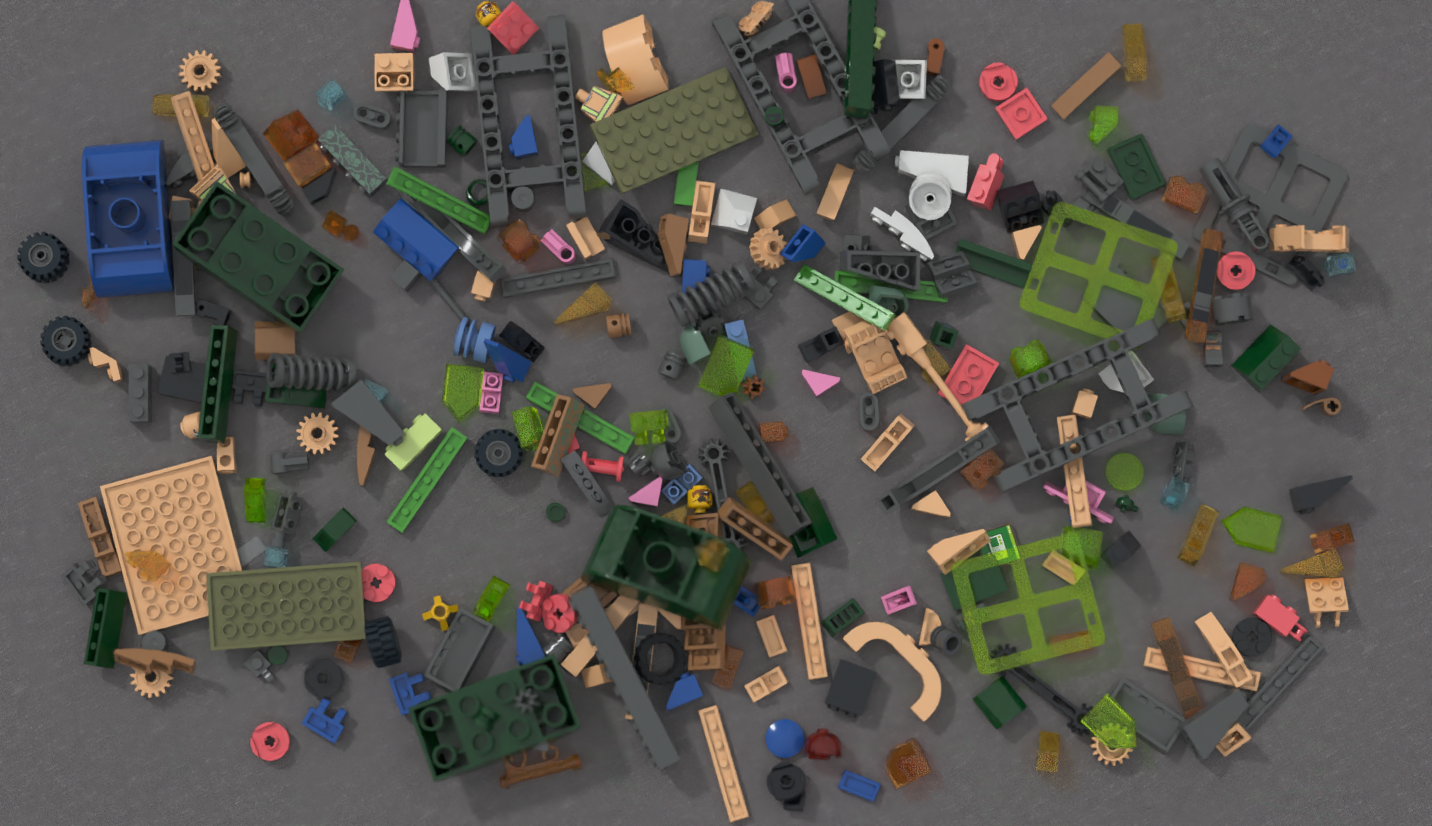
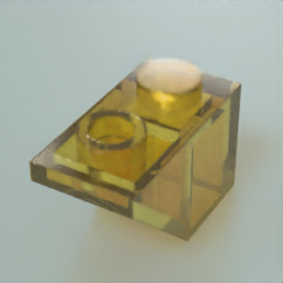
(149, 562)
(1047, 751)

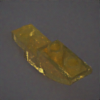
(1171, 296)

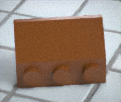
(1310, 378)

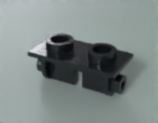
(1306, 271)

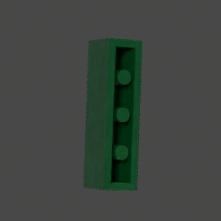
(105, 628)

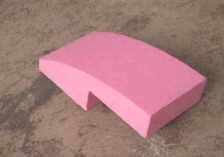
(491, 393)

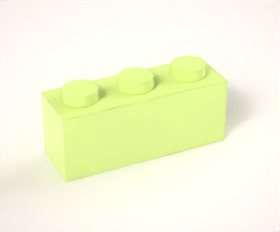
(415, 441)

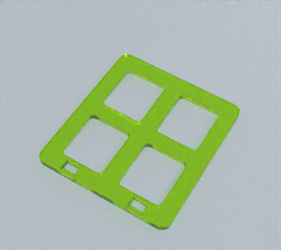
(1097, 274)
(1027, 604)

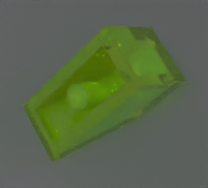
(491, 599)

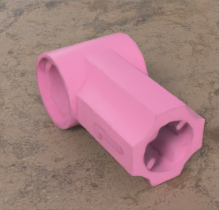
(786, 71)
(558, 246)

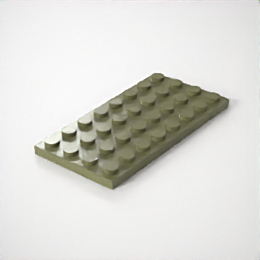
(673, 130)
(285, 606)

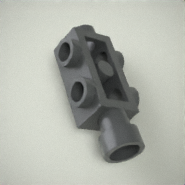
(287, 517)

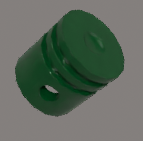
(461, 141)

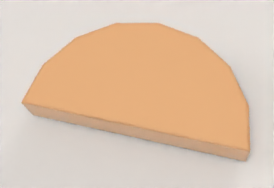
(930, 622)

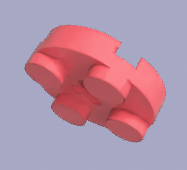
(1004, 73)
(1244, 263)
(385, 588)
(550, 616)
(265, 751)

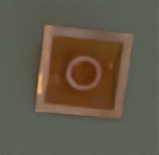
(307, 165)

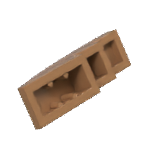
(1086, 85)
(365, 455)
(100, 537)
(147, 660)

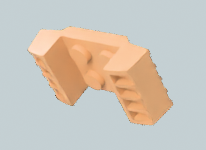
(874, 356)

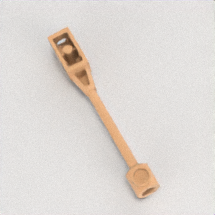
(912, 343)

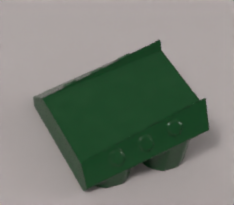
(999, 702)

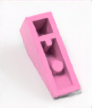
(405, 32)

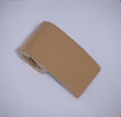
(1323, 403)

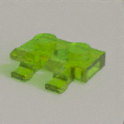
(649, 420)

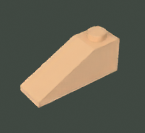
(224, 151)
(957, 549)

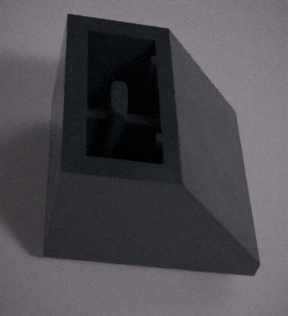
(1020, 206)

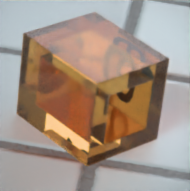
(773, 432)

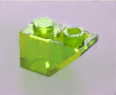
(1104, 122)
(255, 499)

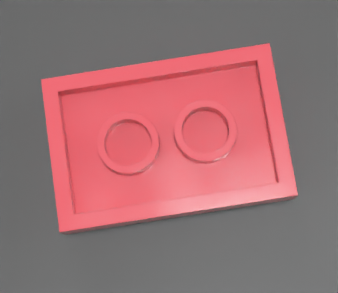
(969, 375)

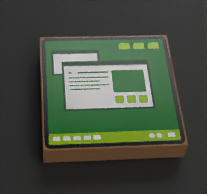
(1001, 539)

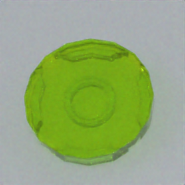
(1124, 471)

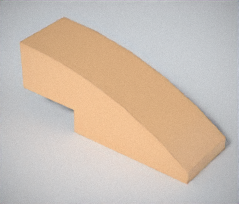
(835, 192)
(701, 212)
(887, 442)

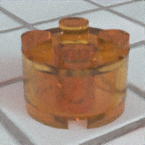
(519, 241)
(774, 591)

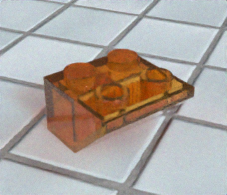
(290, 135)

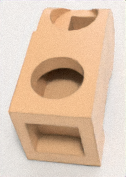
(226, 456)

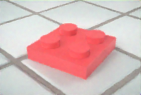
(513, 28)
(1021, 114)

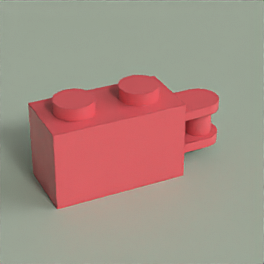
(986, 183)
(1279, 617)

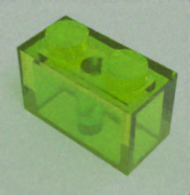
(528, 427)

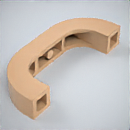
(916, 658)

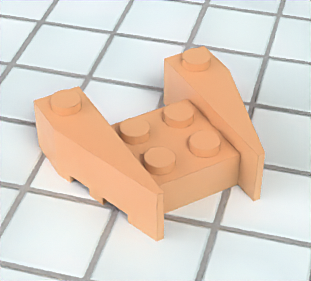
(1297, 239)

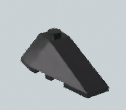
(631, 233)

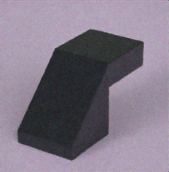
(821, 344)

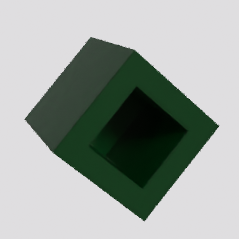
(943, 334)

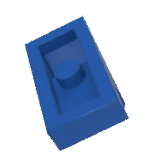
(1276, 141)

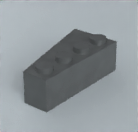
(886, 267)

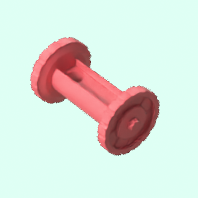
(604, 466)

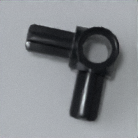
(1049, 202)

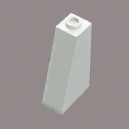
(950, 166)

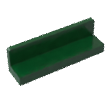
(995, 263)

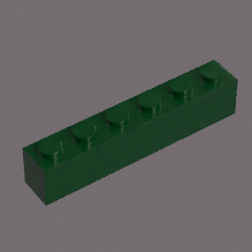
(217, 384)

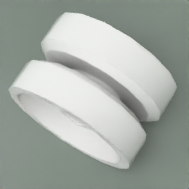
(940, 200)

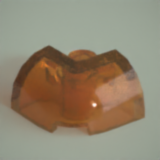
(906, 763)

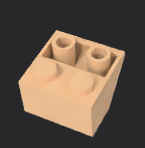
(394, 72)

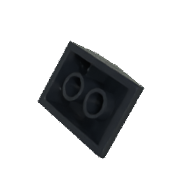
(1309, 496)

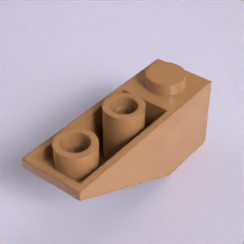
(672, 238)

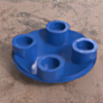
(784, 738)

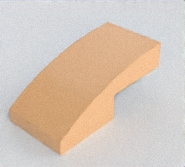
(766, 683)

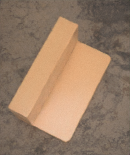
(585, 238)

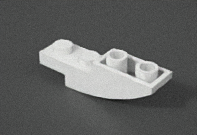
(911, 236)

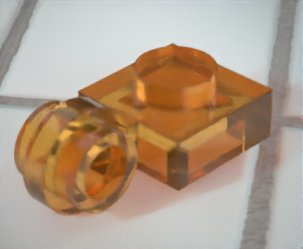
(336, 225)

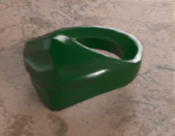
(473, 202)

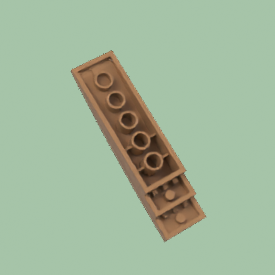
(703, 642)

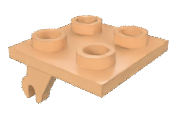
(1326, 596)

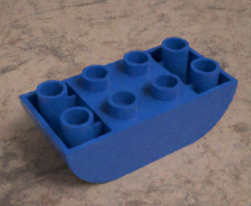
(127, 218)

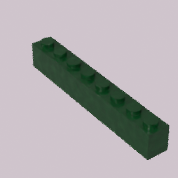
(860, 58)

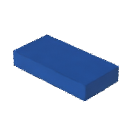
(859, 785)

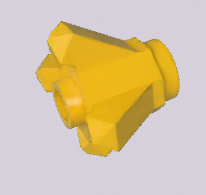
(440, 612)

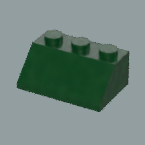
(1266, 357)
(819, 531)

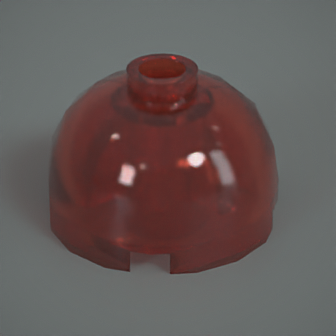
(822, 745)

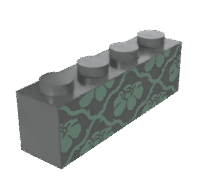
(352, 160)

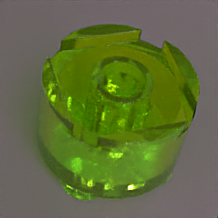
(1029, 358)

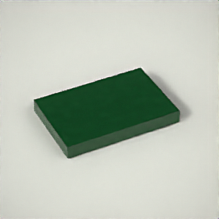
(1136, 166)
(983, 584)

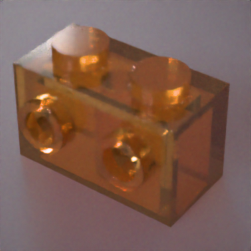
(1184, 194)
(981, 469)

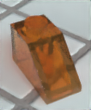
(1332, 538)
(1246, 580)

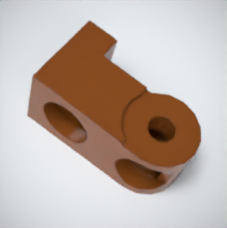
(935, 53)

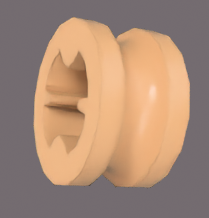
(245, 179)

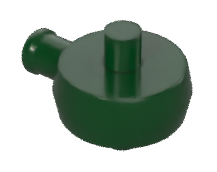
(1126, 504)

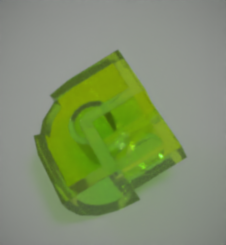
(1090, 544)

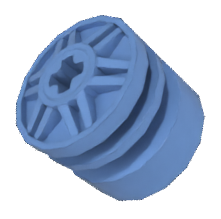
(473, 339)

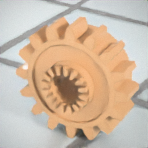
(193, 64)
(766, 248)
(308, 429)
(157, 686)
(1107, 754)

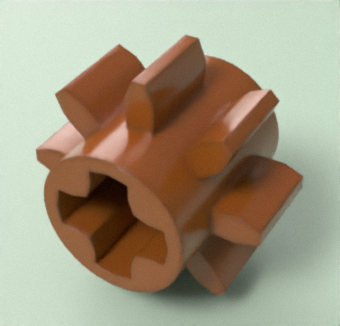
(748, 386)

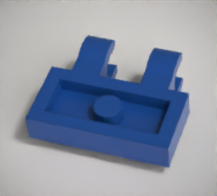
(405, 693)
(323, 724)

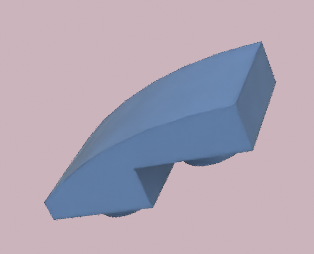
(679, 487)

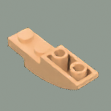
(1224, 649)

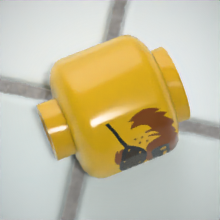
(487, 13)
(700, 498)

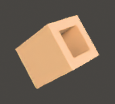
(482, 287)
(1084, 403)

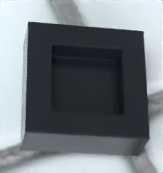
(796, 804)

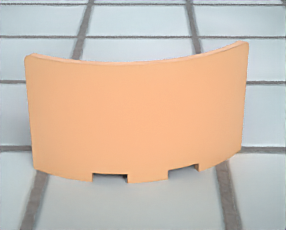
(630, 49)

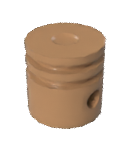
(618, 325)

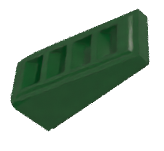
(828, 625)

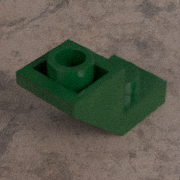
(334, 529)

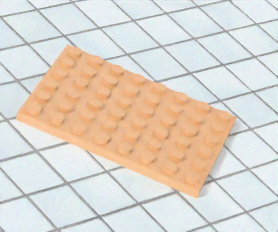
(184, 520)

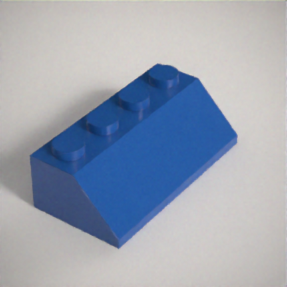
(416, 239)

